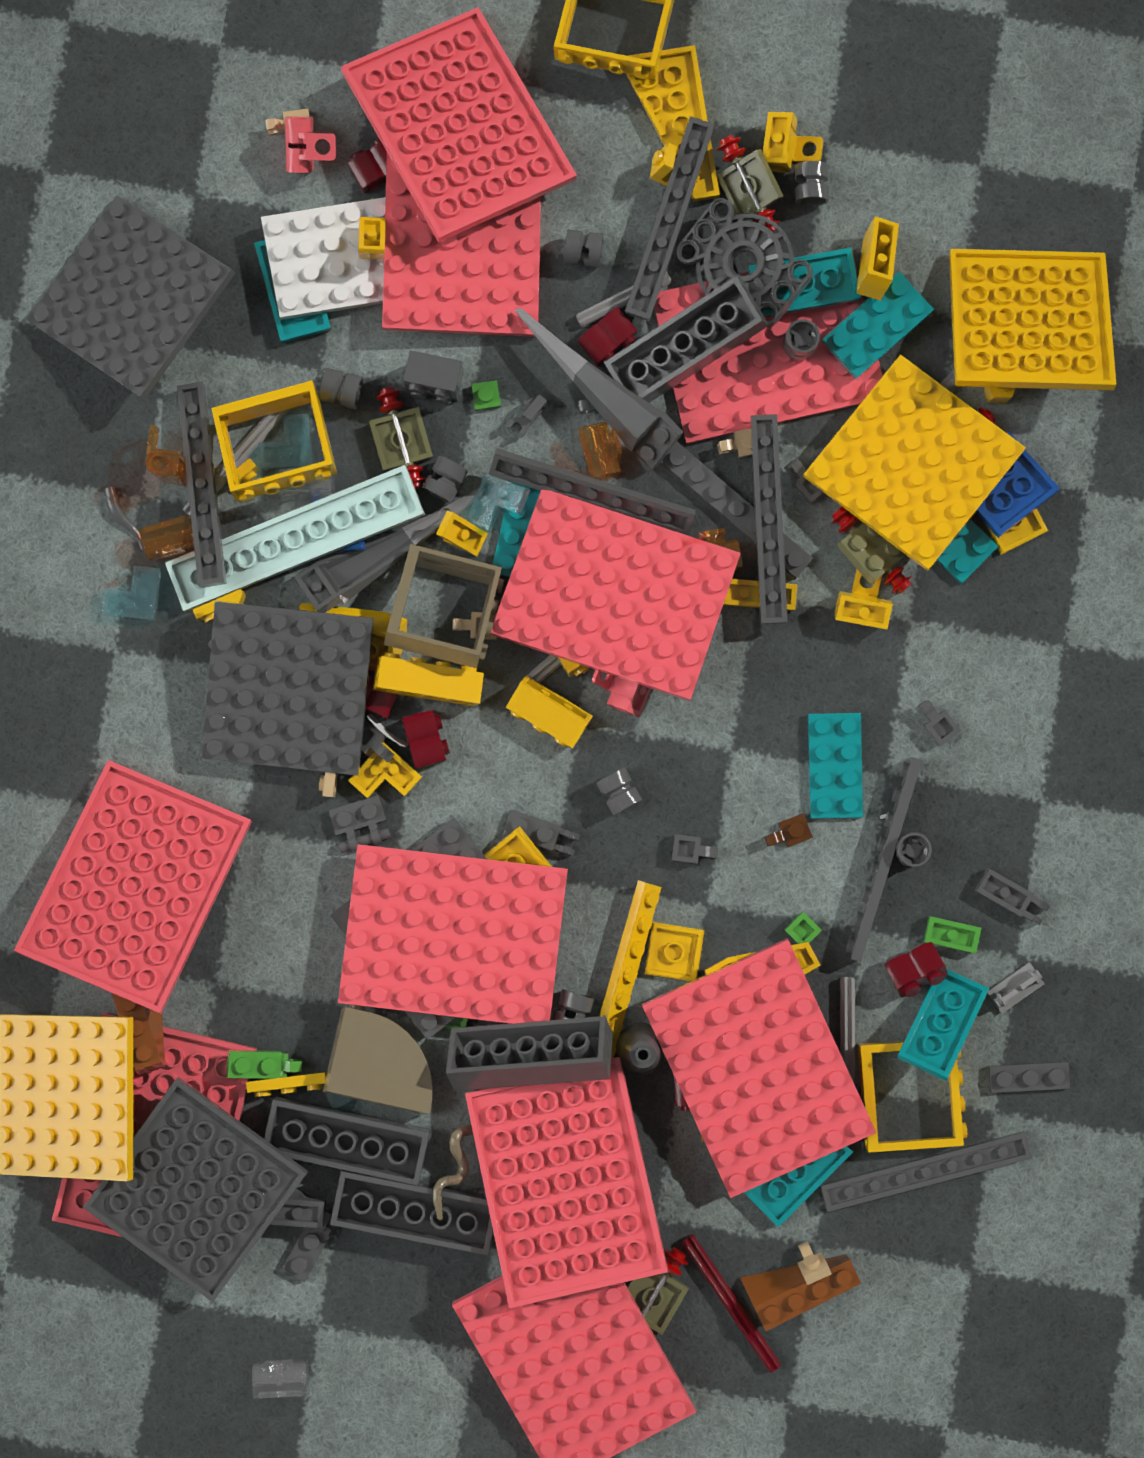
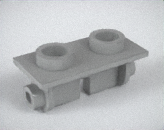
(1015, 987)

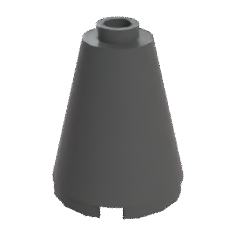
(636, 1038)

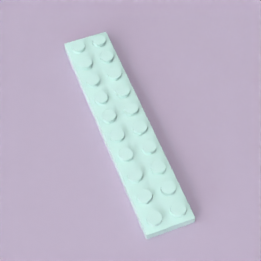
(302, 536)

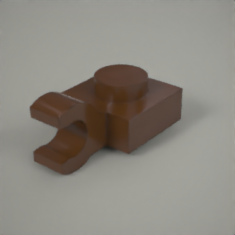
(791, 830)

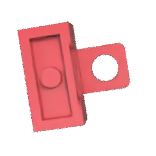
(301, 144)
(624, 694)

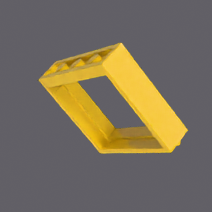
(605, 60)
(261, 406)
(868, 1098)

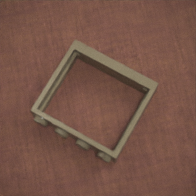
(453, 566)

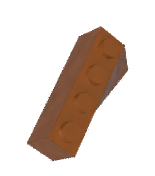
(147, 1035)
(785, 1294)

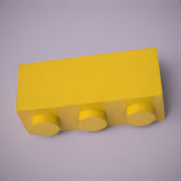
(877, 258)
(548, 712)

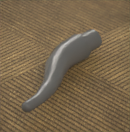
(115, 509)

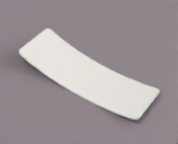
(377, 724)

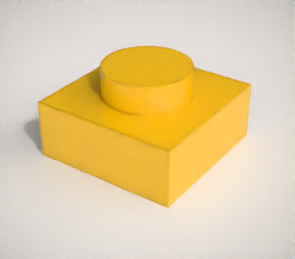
(247, 471)

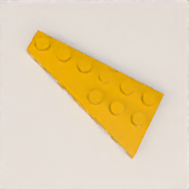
(671, 101)

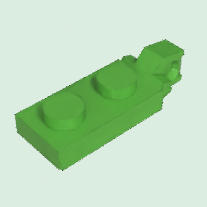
(260, 1064)

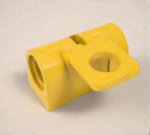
(783, 145)
(863, 606)

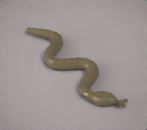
(462, 1173)

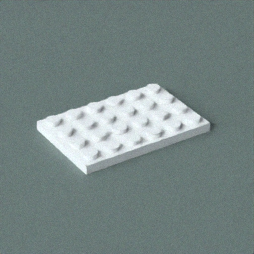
(318, 259)

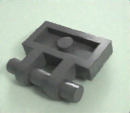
(356, 816)

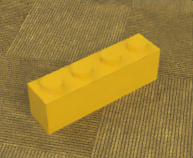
(427, 680)

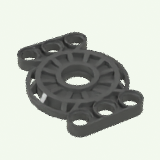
(732, 238)

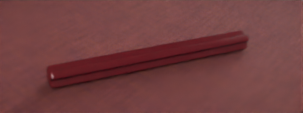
(731, 1303)

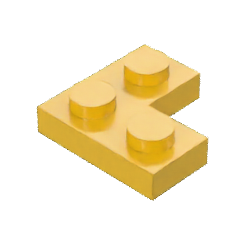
(376, 770)

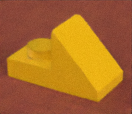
(371, 238)
(461, 533)
(206, 611)

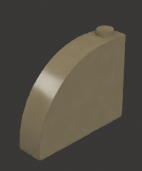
(378, 1063)

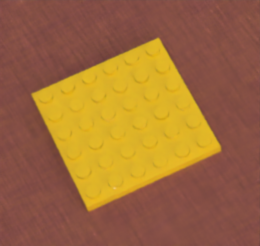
(1031, 319)
(914, 462)
(66, 1096)

